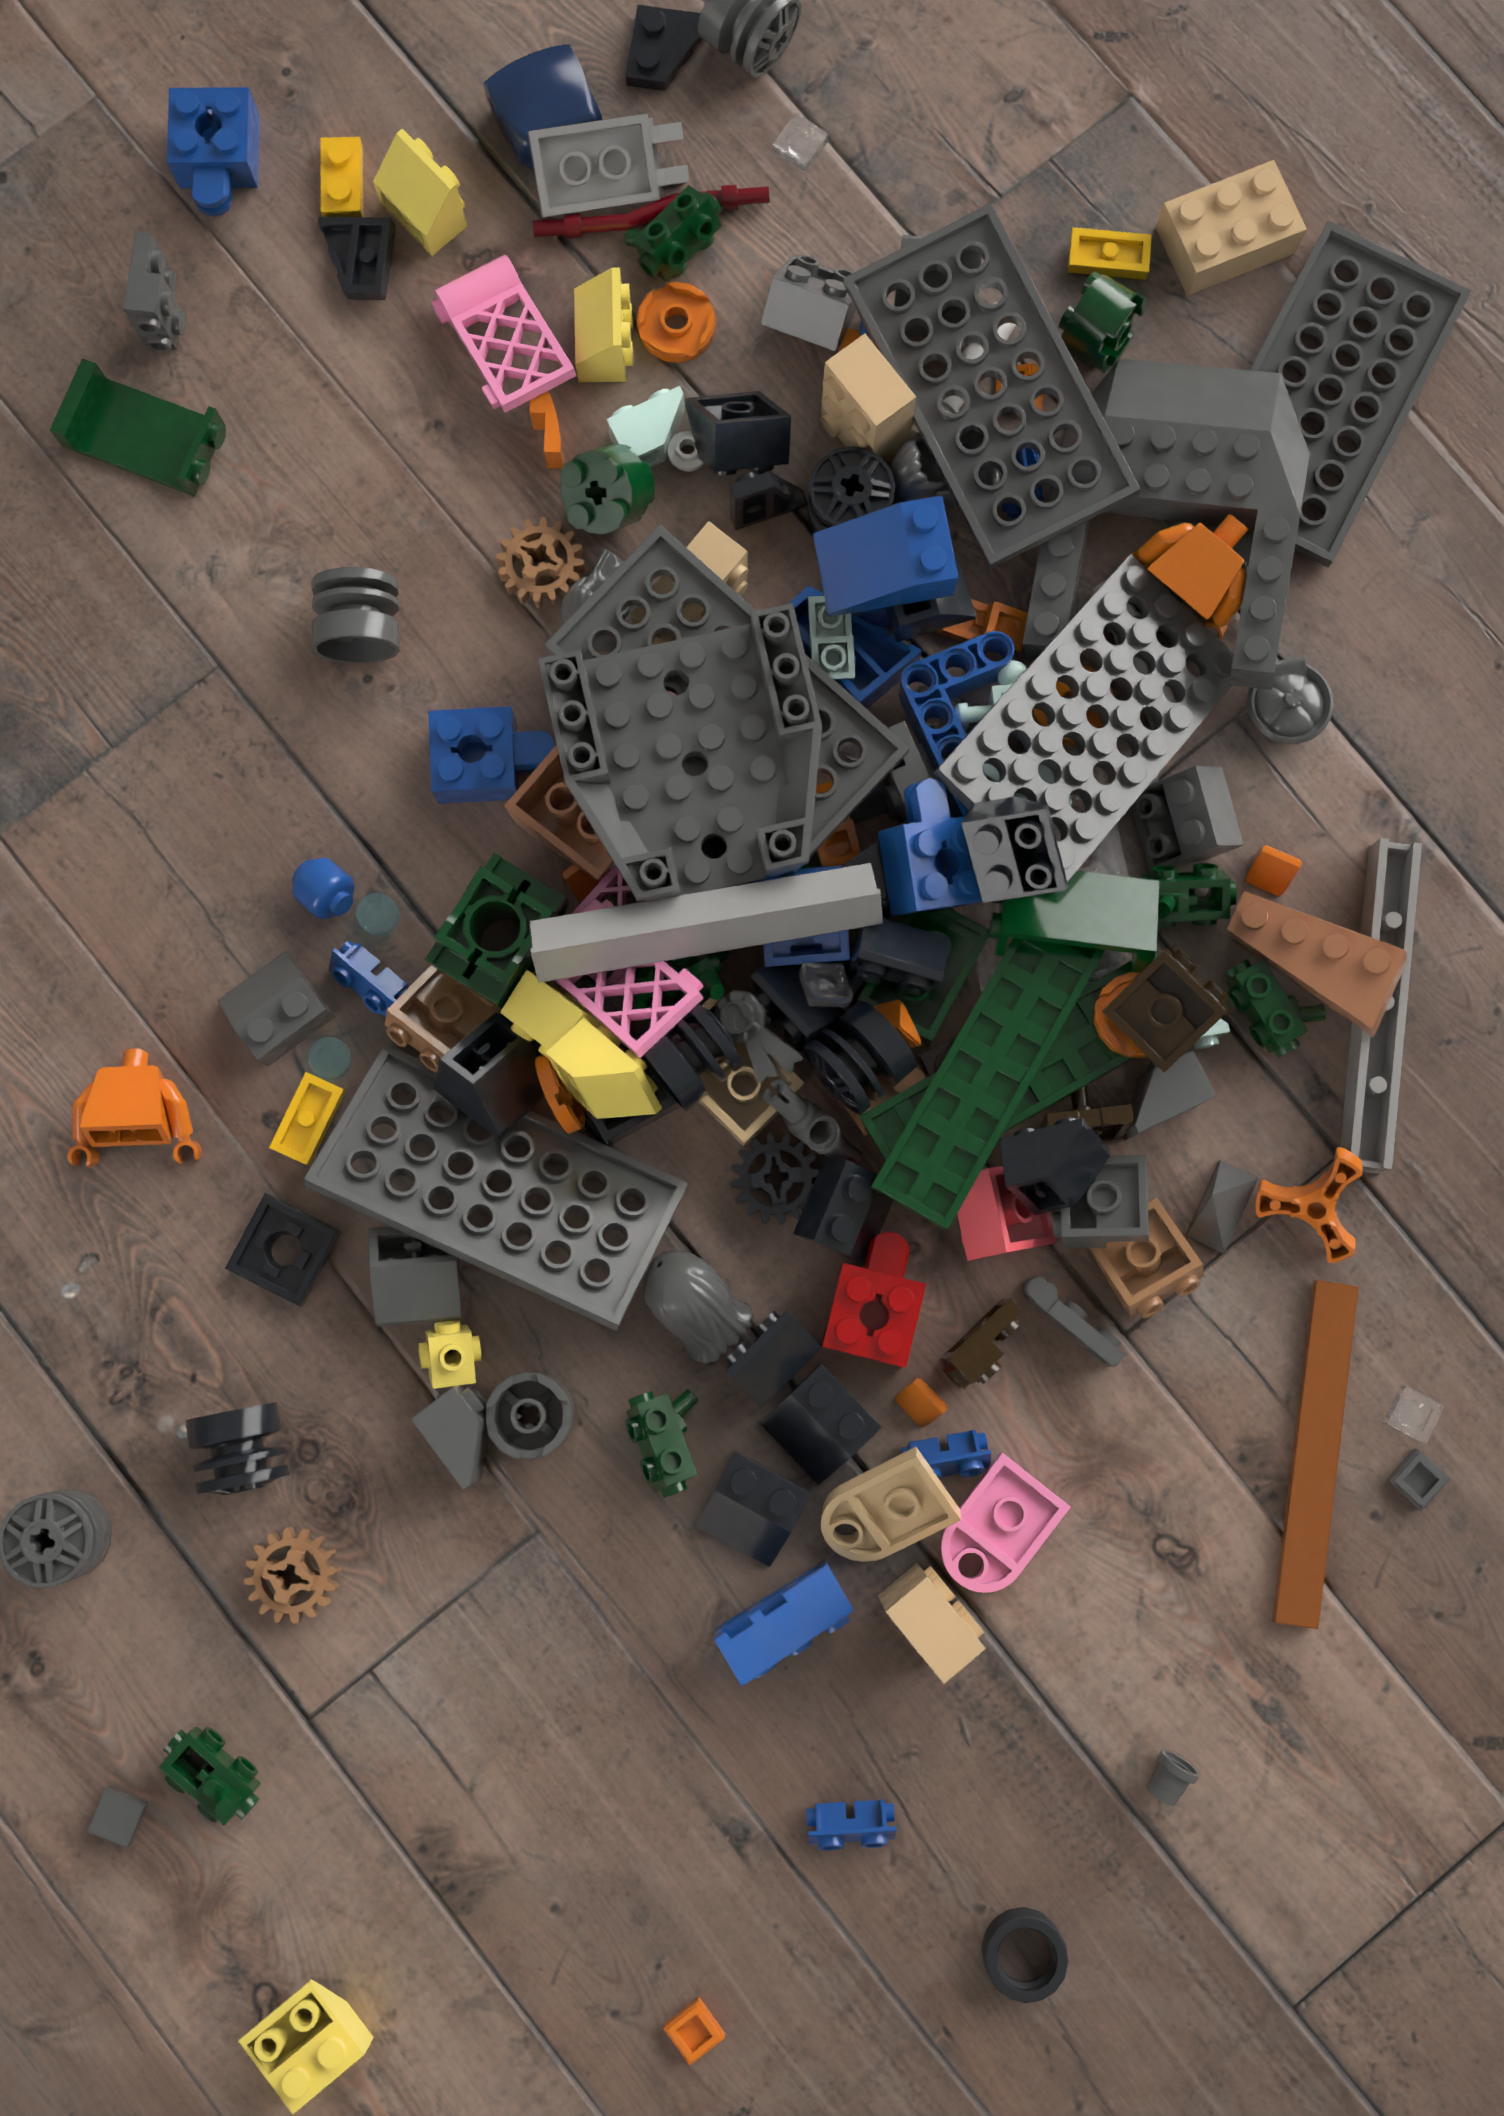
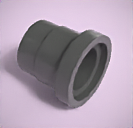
(1171, 1777)

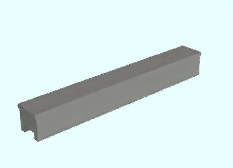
(705, 922)
(1377, 1061)

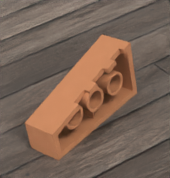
(1329, 961)

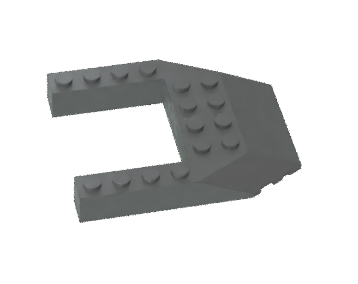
(1199, 450)

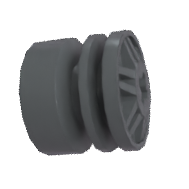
(750, 30)
(355, 615)
(75, 1523)

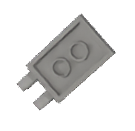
(602, 164)

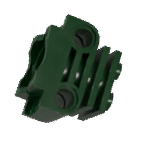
(493, 895)

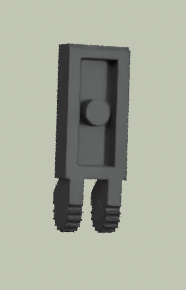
(1071, 1320)

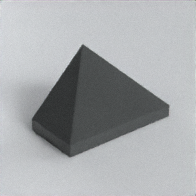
(1221, 1207)

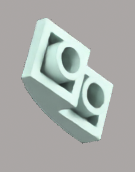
(831, 640)

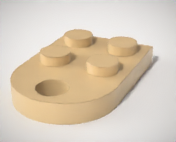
(888, 1508)

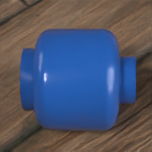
(323, 888)

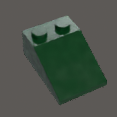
(964, 947)

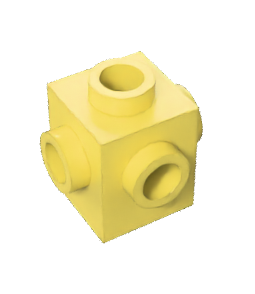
(453, 1368)

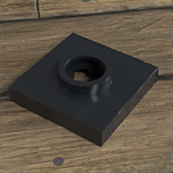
(254, 1257)

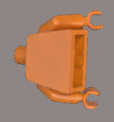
(1200, 568)
(130, 1109)

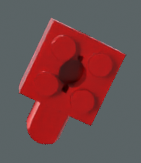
(875, 1306)

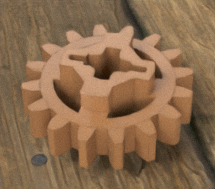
(533, 546)
(286, 1593)

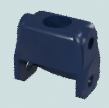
(538, 94)

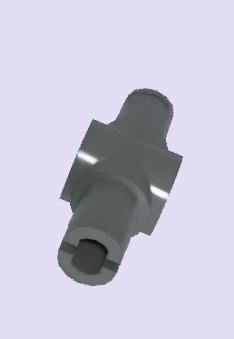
(802, 1114)

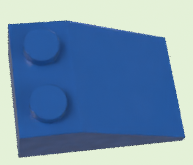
(887, 558)

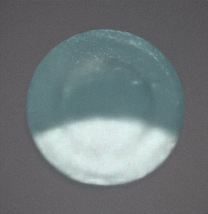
(378, 914)
(330, 1058)

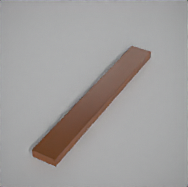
(1315, 1454)

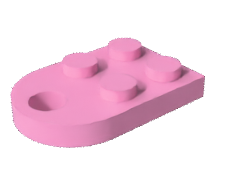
(1003, 1523)

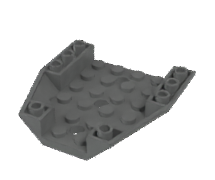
(743, 713)

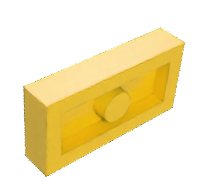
(341, 177)
(1109, 253)
(307, 1119)

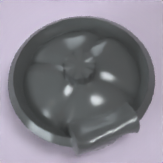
(1295, 706)

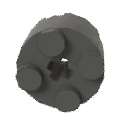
(505, 1415)

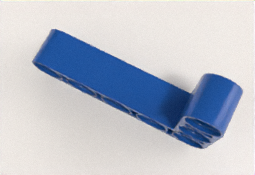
(943, 688)

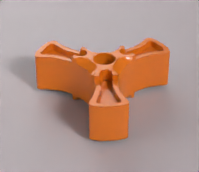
(1316, 1203)

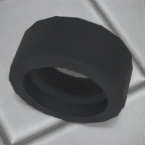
(1043, 1985)

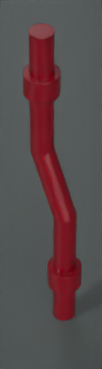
(574, 225)

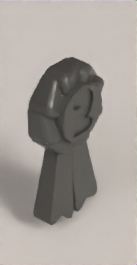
(745, 1021)

